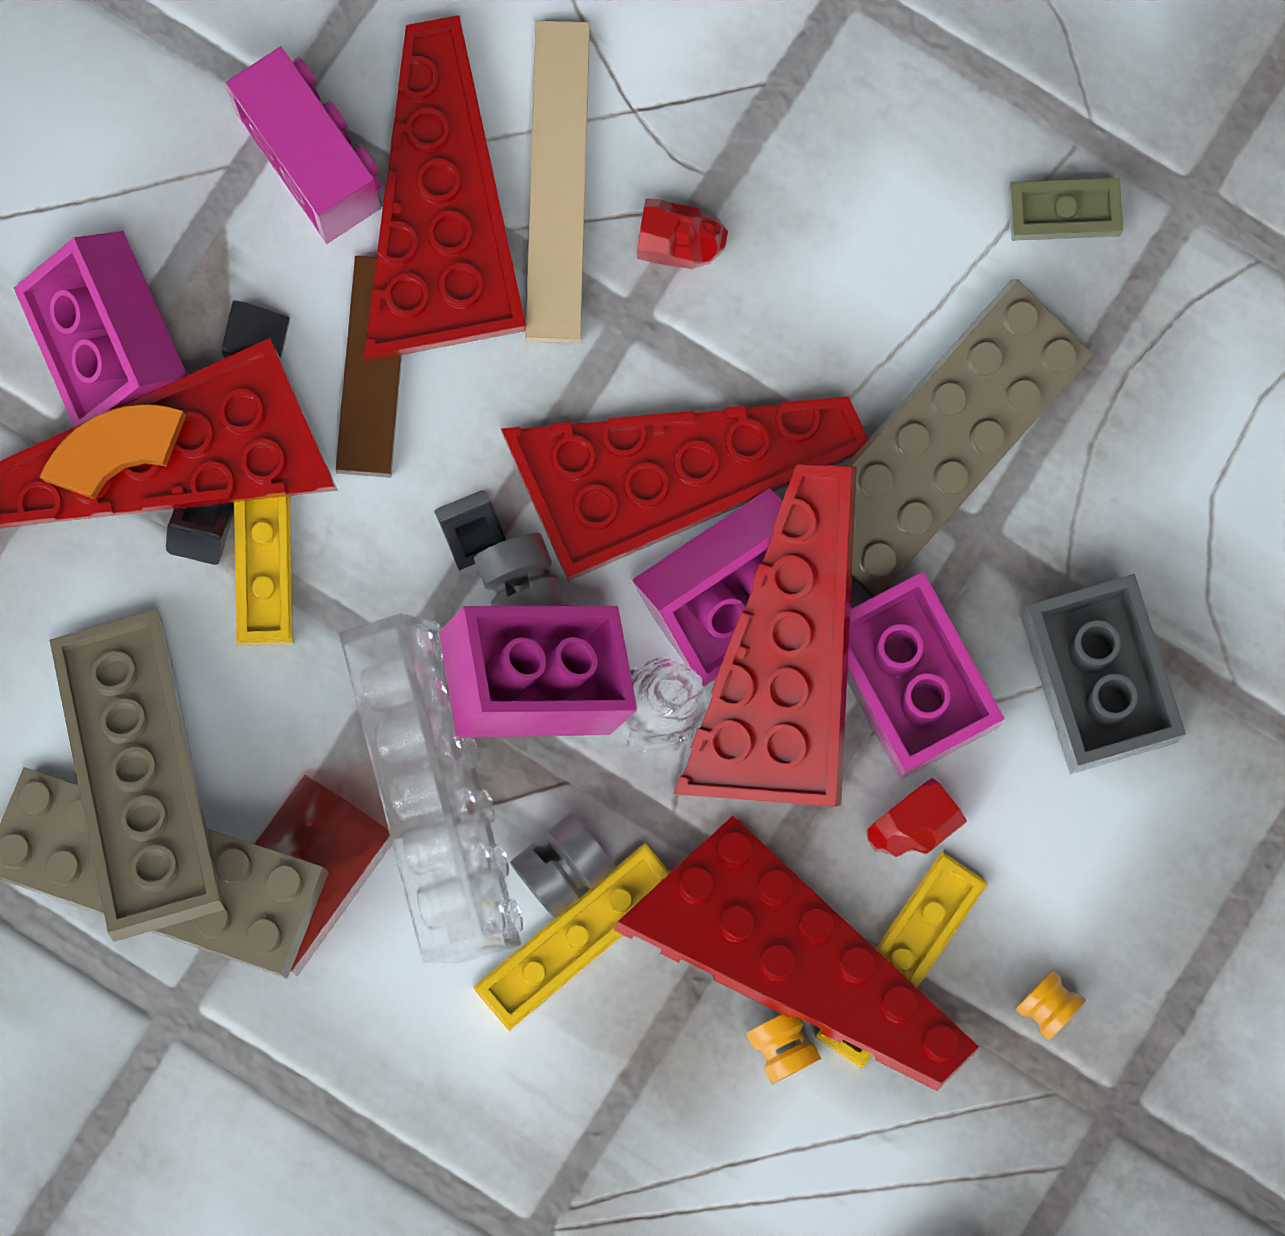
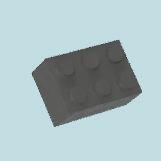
(1102, 673)

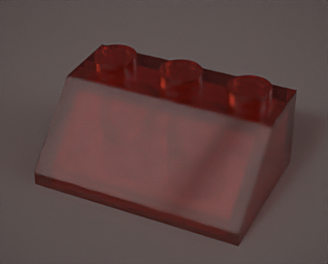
(331, 834)

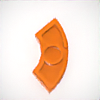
(113, 443)

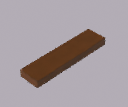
(368, 390)

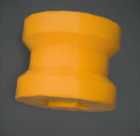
(1050, 1004)

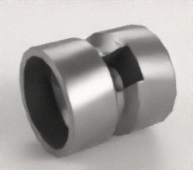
(516, 563)
(562, 865)

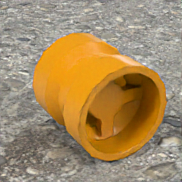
(776, 1035)

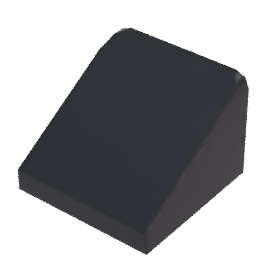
(252, 325)
(469, 527)
(199, 532)

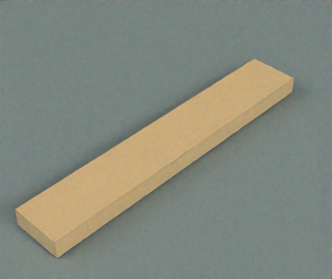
(557, 182)

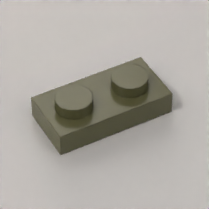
(1065, 209)

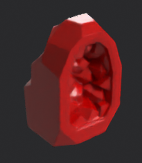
(679, 235)
(917, 822)

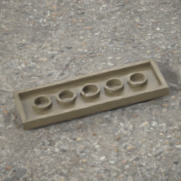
(956, 429)
(135, 776)
(263, 891)

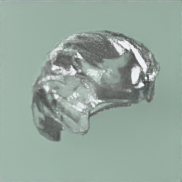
(668, 708)

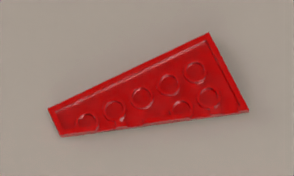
(442, 234)
(236, 445)
(652, 476)
(783, 680)
(783, 946)

